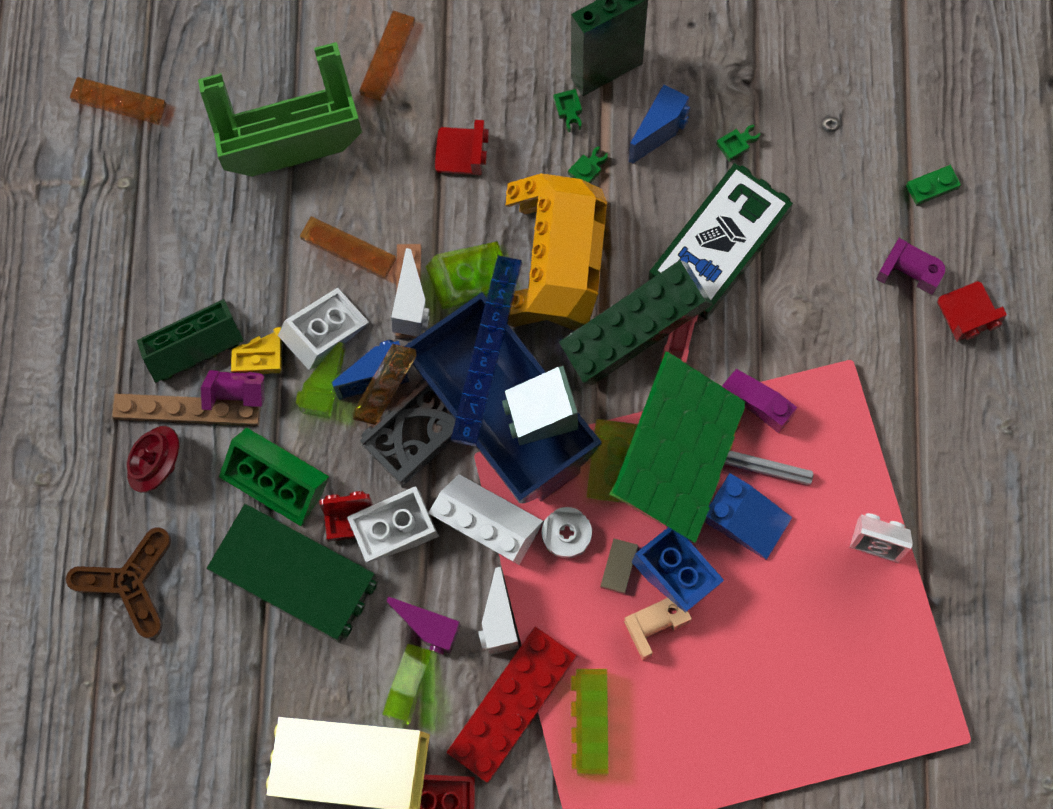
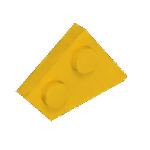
(258, 355)

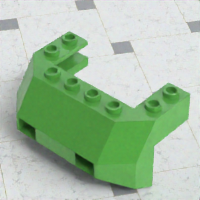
(286, 130)

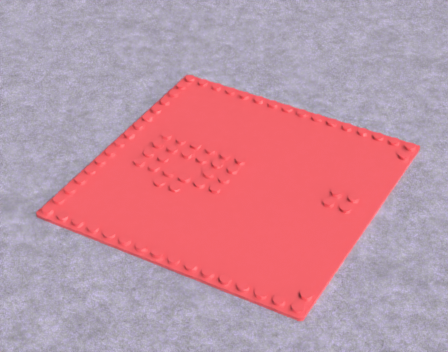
(787, 664)

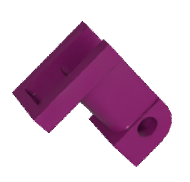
(914, 263)
(232, 386)

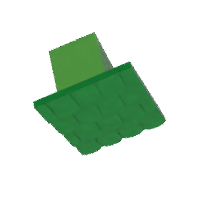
(679, 448)

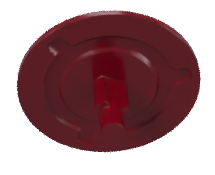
(152, 459)

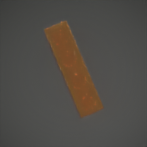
(387, 56)
(118, 100)
(347, 247)
(384, 384)

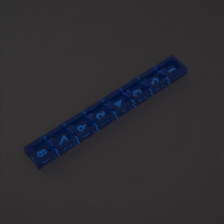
(486, 351)

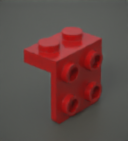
(462, 149)
(970, 311)
(336, 511)

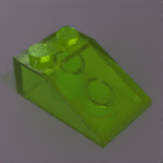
(463, 273)
(609, 457)

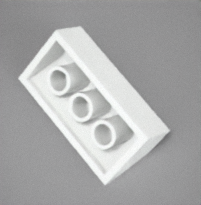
(486, 518)

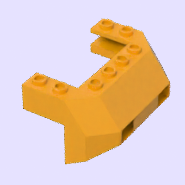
(564, 249)

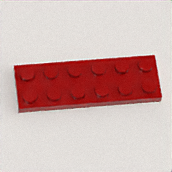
(511, 704)

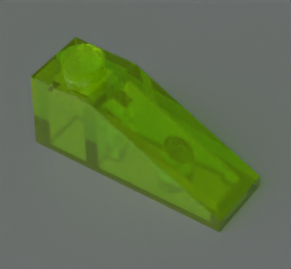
(317, 391)
(407, 684)

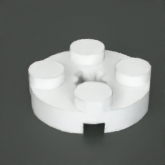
(557, 522)

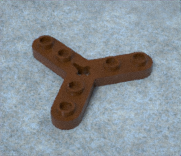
(111, 580)

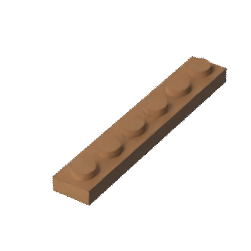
(183, 410)

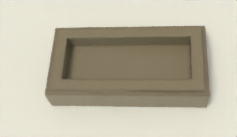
(618, 566)

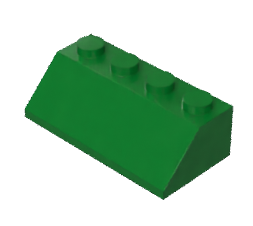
(273, 476)

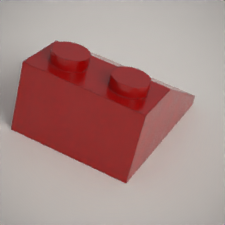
(447, 792)

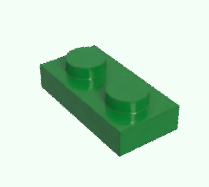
(933, 185)

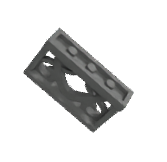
(409, 463)

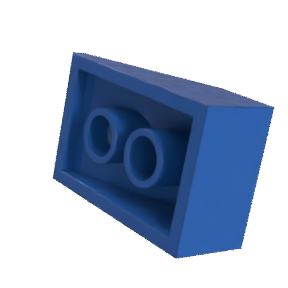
(660, 123)
(359, 375)
(747, 516)
(677, 569)

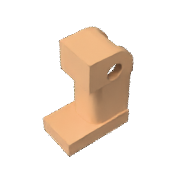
(653, 620)

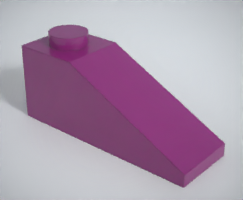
(761, 400)
(432, 628)

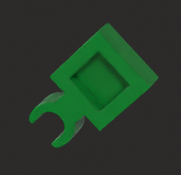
(568, 107)
(736, 144)
(588, 168)

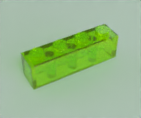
(592, 722)

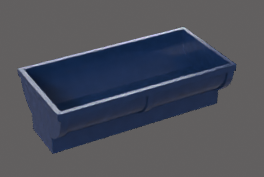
(526, 469)

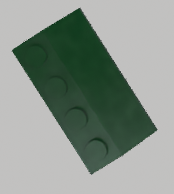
(189, 341)

